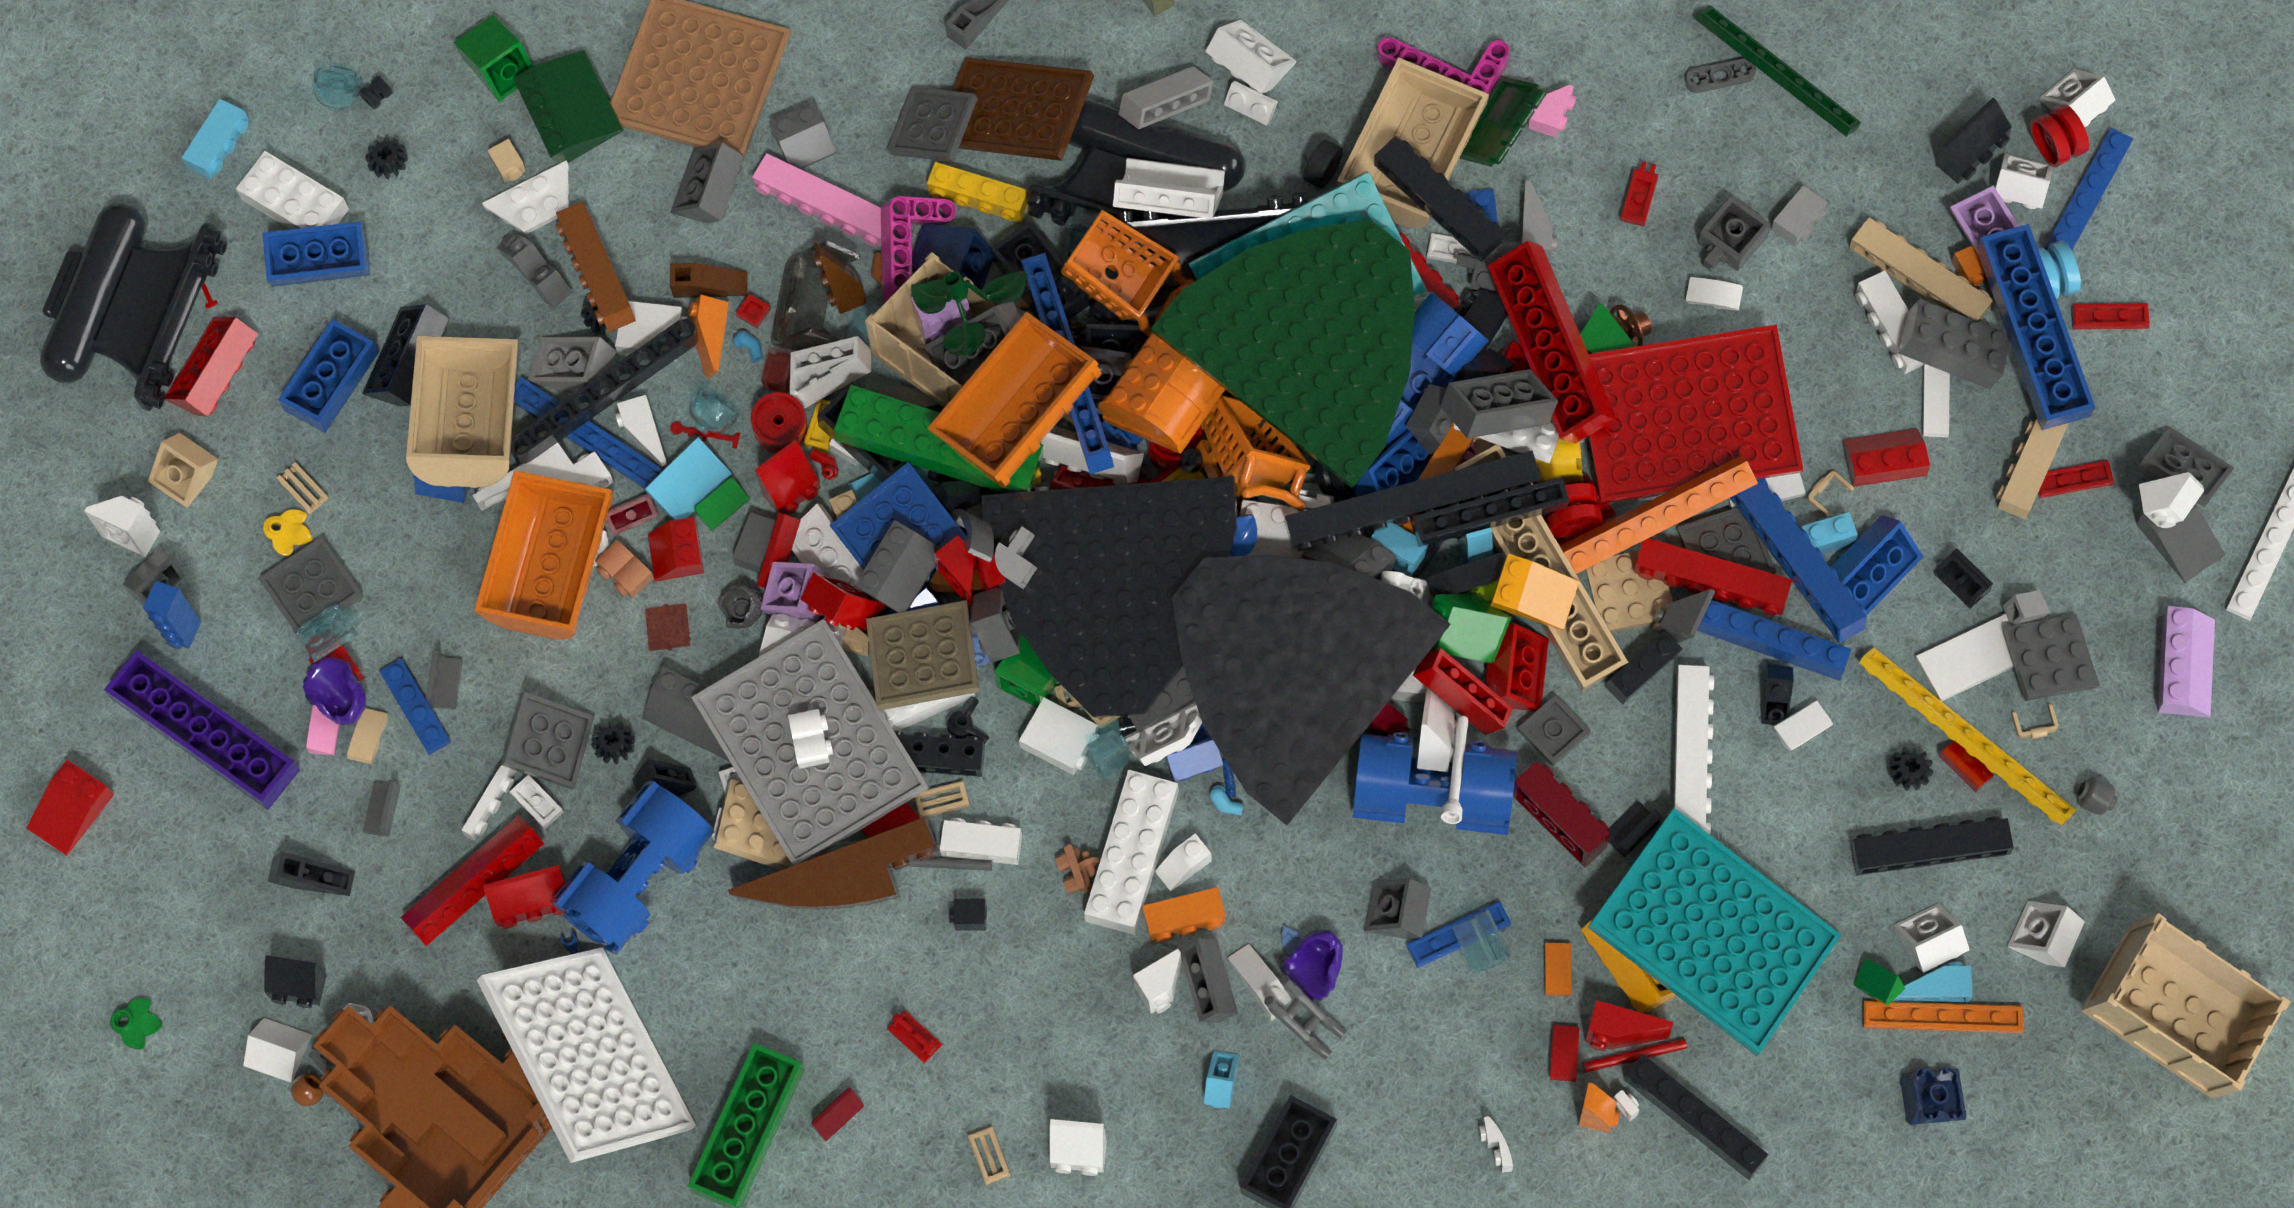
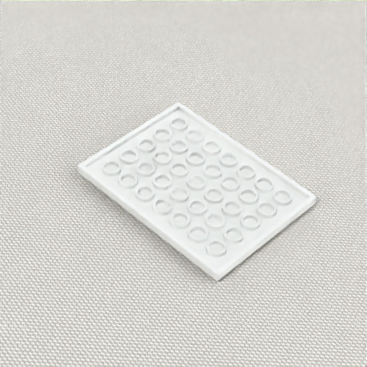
(586, 1054)

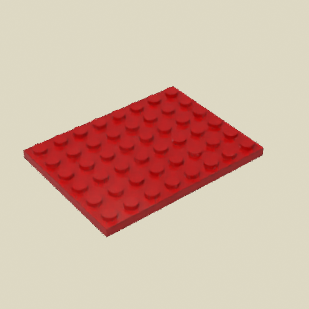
(1692, 410)

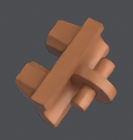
(1082, 868)

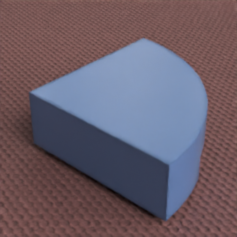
(1290, 939)

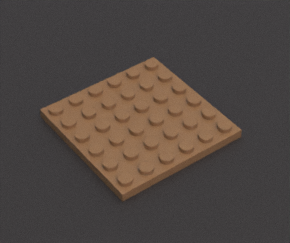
(698, 74)

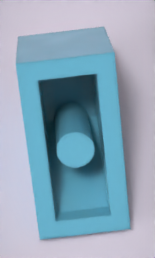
(1221, 1079)

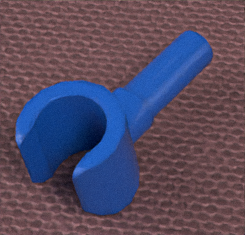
(572, 946)

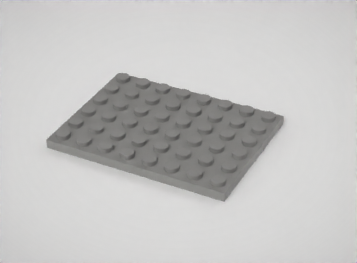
(823, 802)

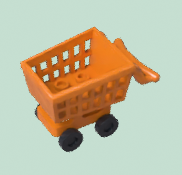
(1136, 277)
(1235, 454)

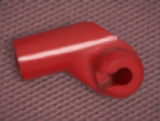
(827, 462)

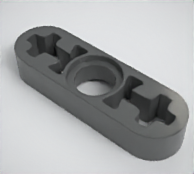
(1726, 67)

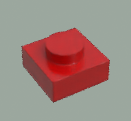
(753, 311)

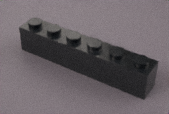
(1438, 198)
(1490, 512)
(1931, 846)
(1696, 1117)

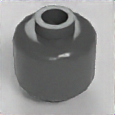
(2096, 795)

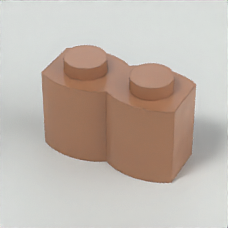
(624, 570)

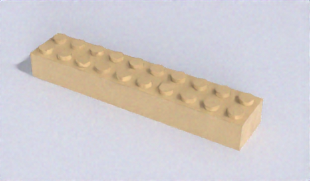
(1586, 641)

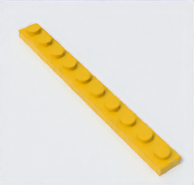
(1967, 736)

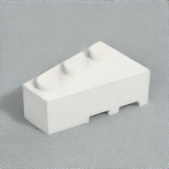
(827, 368)

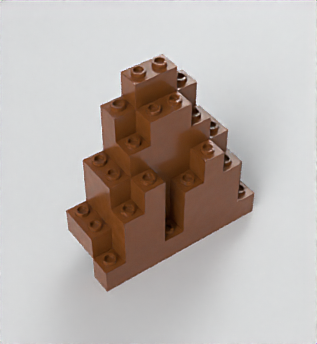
(436, 1118)

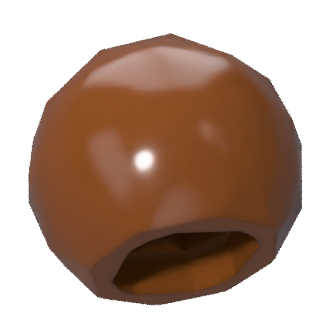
(306, 1090)

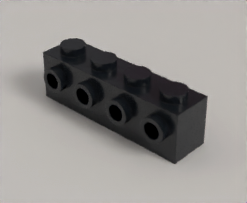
(945, 753)

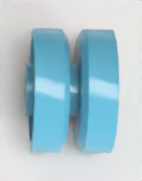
(2061, 268)

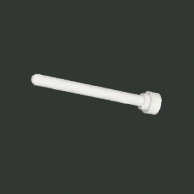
(1452, 809)

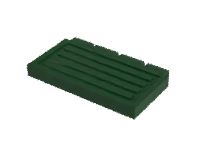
(1499, 123)

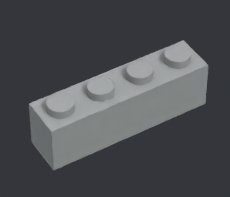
(1165, 97)

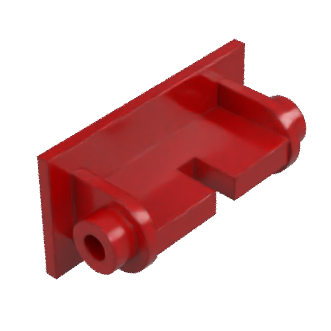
(914, 1036)

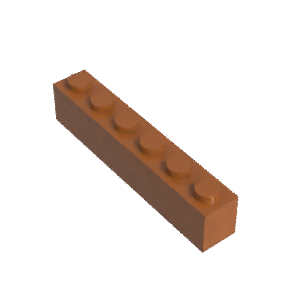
(595, 267)

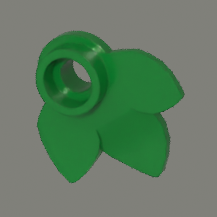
(139, 1023)

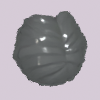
(741, 606)

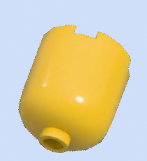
(1564, 463)

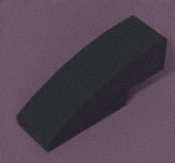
(960, 494)

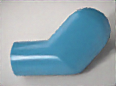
(745, 339)

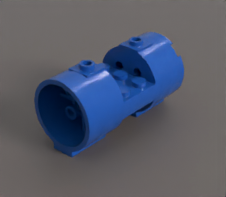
(1439, 351)
(1391, 779)
(662, 834)

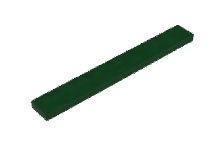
(1778, 71)

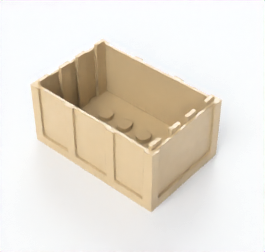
(899, 343)
(2184, 1006)

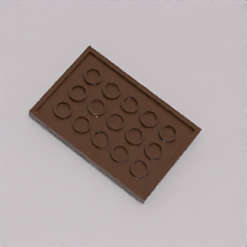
(1022, 107)

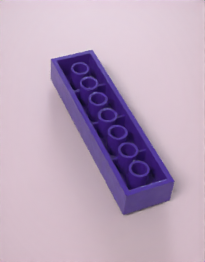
(202, 730)

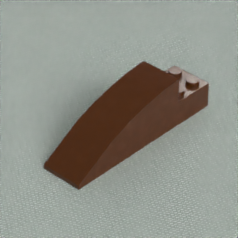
(845, 876)

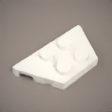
(534, 200)
(1165, 736)

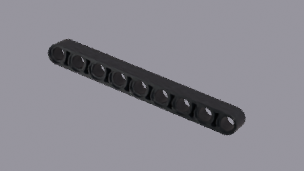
(600, 402)

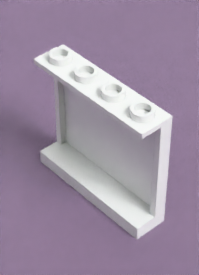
(1169, 188)

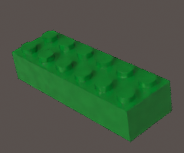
(746, 1127)

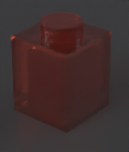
(777, 372)

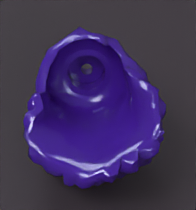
(335, 691)
(1315, 963)

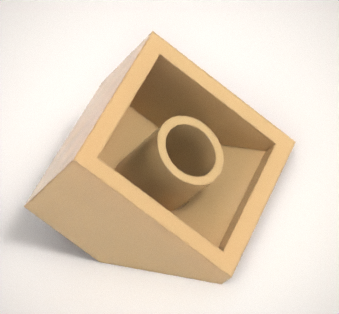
(182, 469)

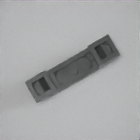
(980, 534)

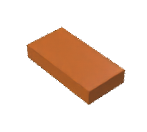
(1558, 969)

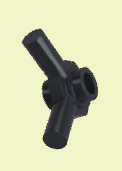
(961, 724)

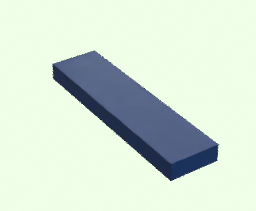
(1444, 941)

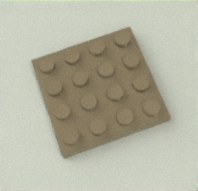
(922, 655)

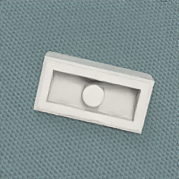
(1802, 725)

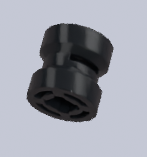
(375, 92)

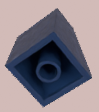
(957, 248)

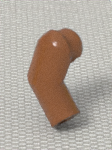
(876, 270)

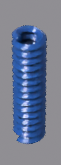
(1229, 780)

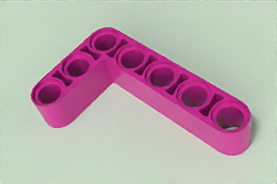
(1487, 63)
(902, 246)

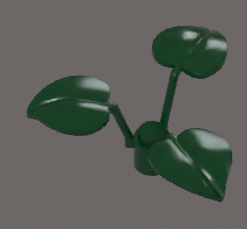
(933, 295)

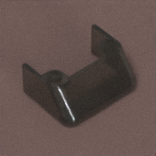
(804, 300)

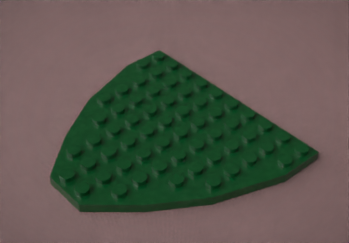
(1308, 337)

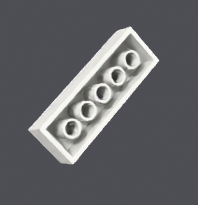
(1131, 852)

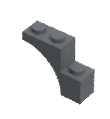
(535, 269)

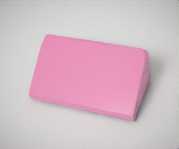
(321, 734)

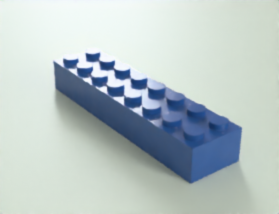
(2035, 327)

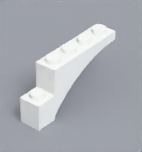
(552, 464)

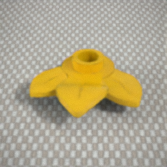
(291, 532)

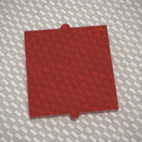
(667, 627)

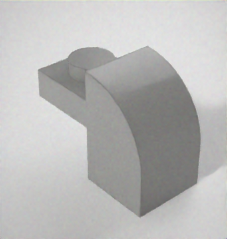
(1010, 561)

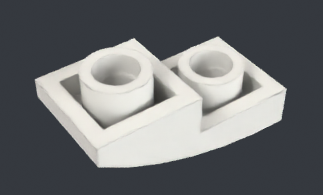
(1714, 293)
(1492, 1135)

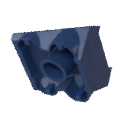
(1933, 1096)

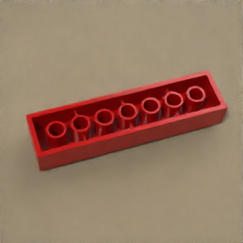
(1551, 341)

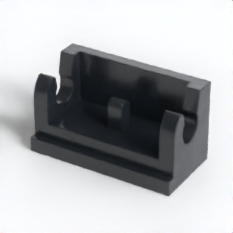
(1963, 578)

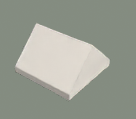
(275, 1049)

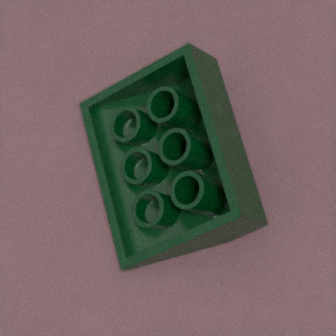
(568, 106)

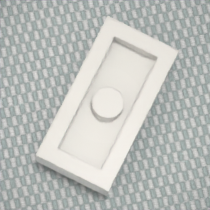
(1250, 103)
(536, 802)

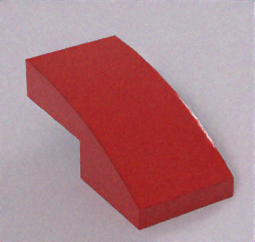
(1564, 1053)

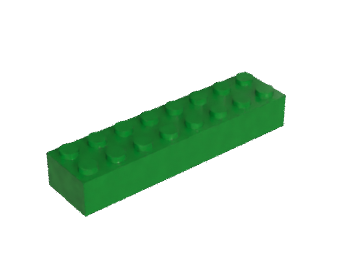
(902, 433)

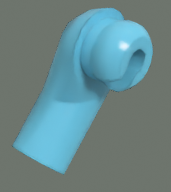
(1223, 803)

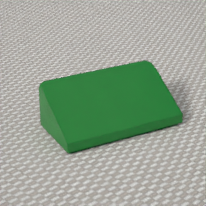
(721, 504)
(1878, 982)

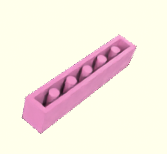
(819, 198)

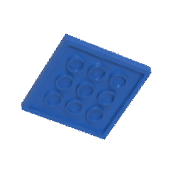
(902, 499)

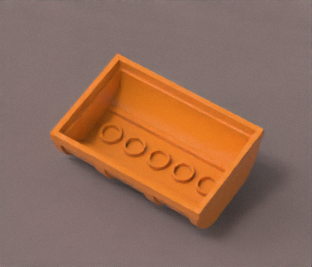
(1161, 396)
(1015, 399)
(543, 555)

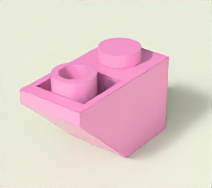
(1551, 112)

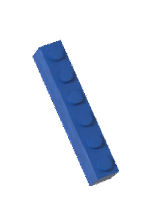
(1775, 640)

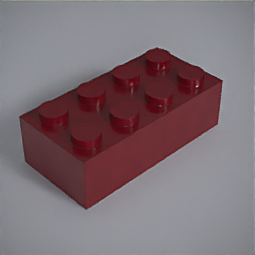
(1561, 813)

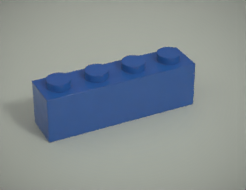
(172, 615)

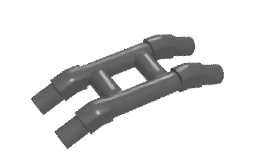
(1317, 1016)

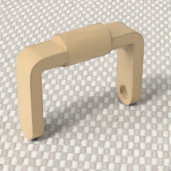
(1821, 485)
(2036, 732)

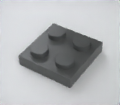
(1554, 730)

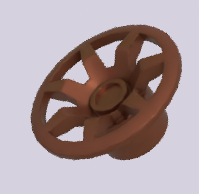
(1634, 325)

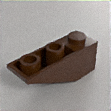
(699, 279)
(844, 285)

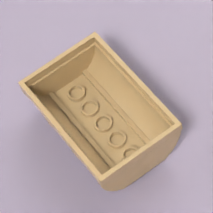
(1429, 114)
(462, 410)

